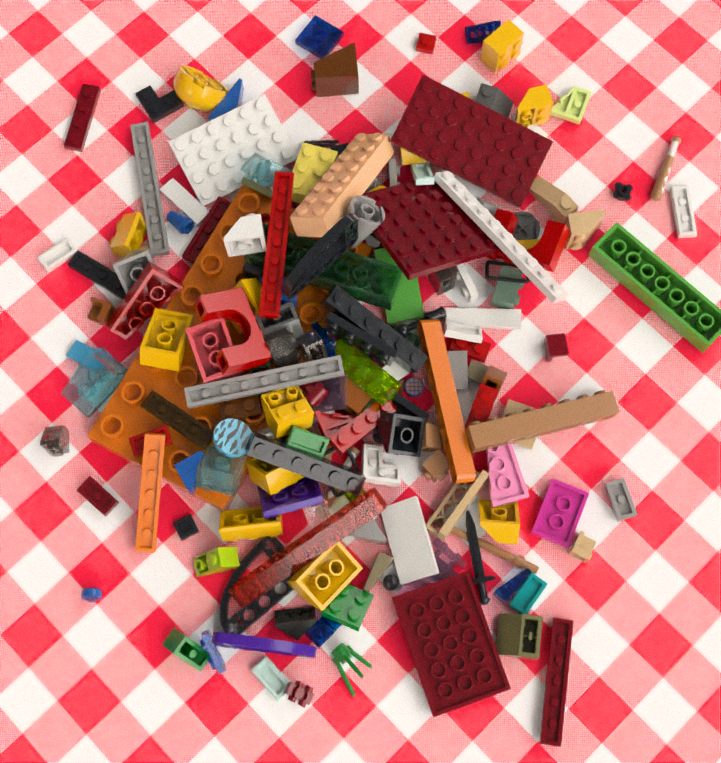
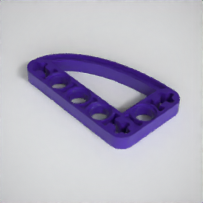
(261, 644)

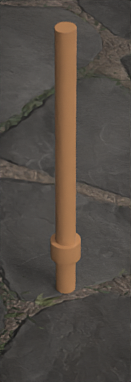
(518, 561)

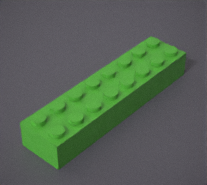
(658, 286)

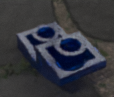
(322, 631)

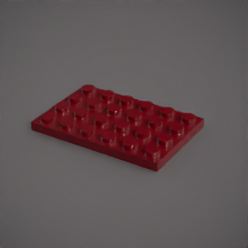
(450, 643)

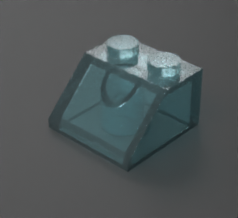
(220, 472)

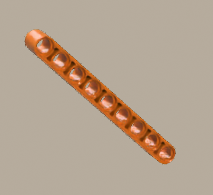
(446, 402)

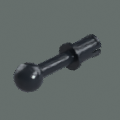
(404, 329)

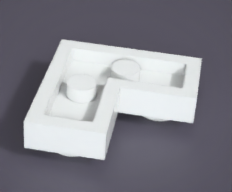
(375, 470)

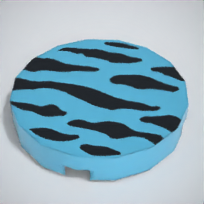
(231, 437)

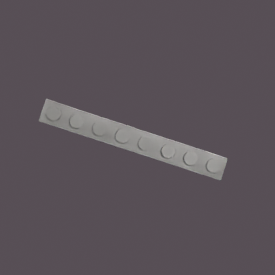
(150, 189)
(264, 381)

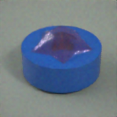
(91, 594)

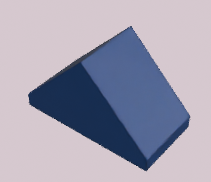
(188, 470)

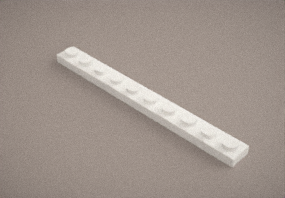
(501, 237)

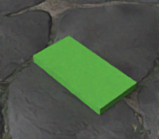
(408, 298)

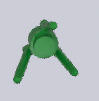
(342, 654)

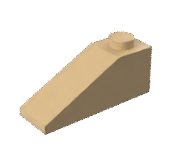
(553, 199)

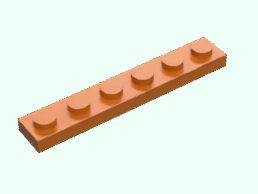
(150, 492)

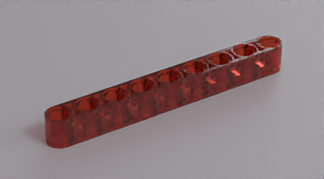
(308, 547)

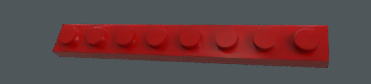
(276, 245)

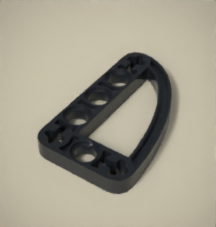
(322, 255)
(255, 606)

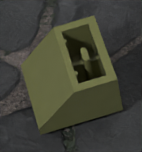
(519, 635)

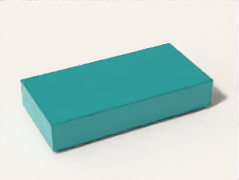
(527, 594)

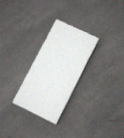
(409, 541)

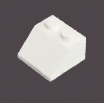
(246, 236)

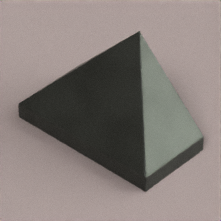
(295, 621)

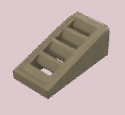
(380, 565)

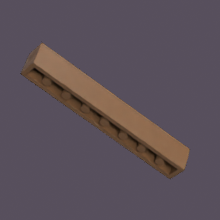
(541, 421)

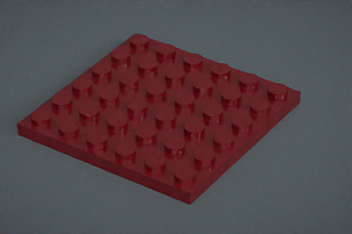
(427, 229)

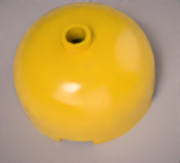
(198, 89)

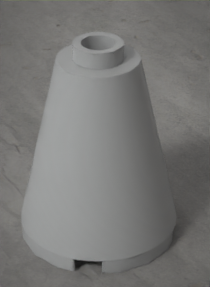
(367, 214)

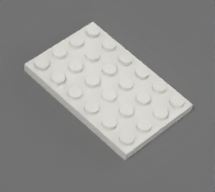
(218, 149)

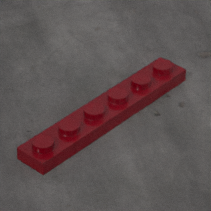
(556, 682)

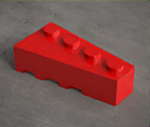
(149, 292)

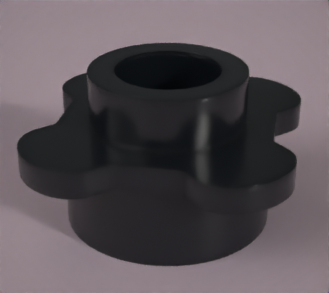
(622, 196)

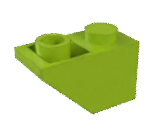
(216, 561)

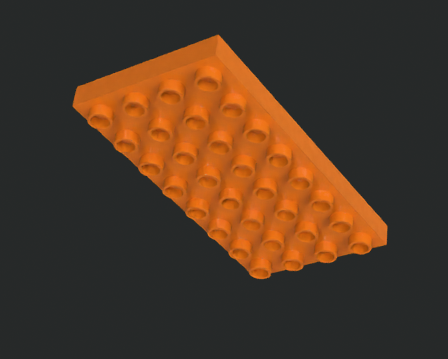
(209, 274)

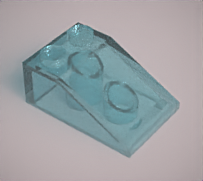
(93, 386)

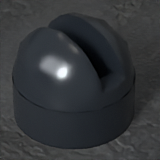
(386, 582)

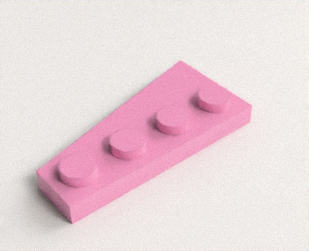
(505, 476)

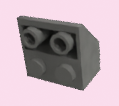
(287, 318)

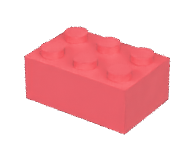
(206, 342)

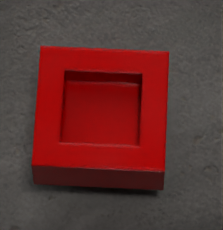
(426, 43)

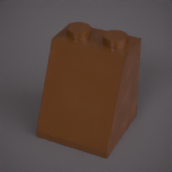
(336, 73)

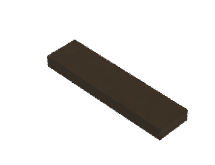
(178, 419)

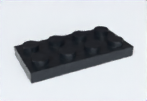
(365, 342)

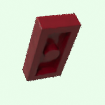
(97, 496)

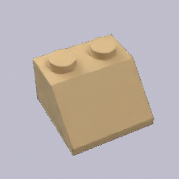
(582, 227)

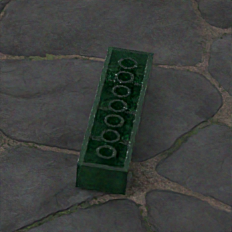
(356, 274)

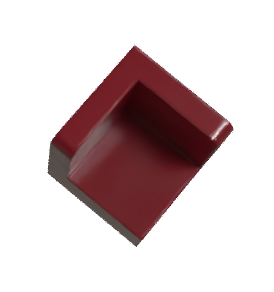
(555, 346)

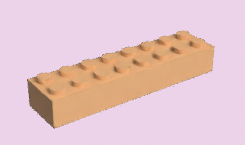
(343, 181)

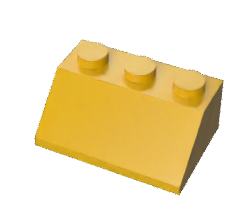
(248, 524)
(325, 576)

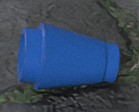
(180, 222)

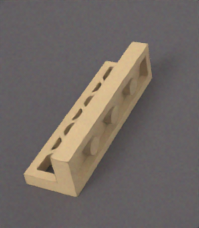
(460, 509)

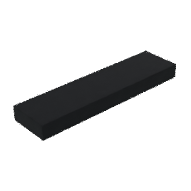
(97, 273)

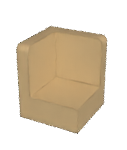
(582, 548)

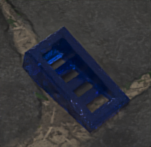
(488, 26)
(507, 590)

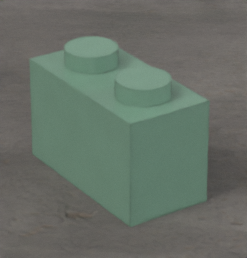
(506, 292)

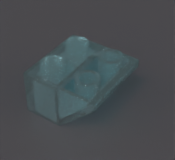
(262, 170)

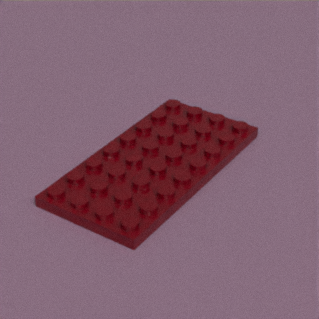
(471, 141)

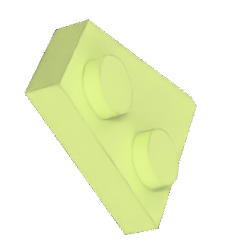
(572, 106)

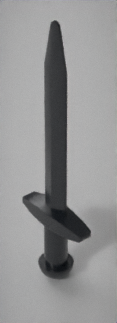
(480, 578)

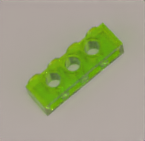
(367, 373)

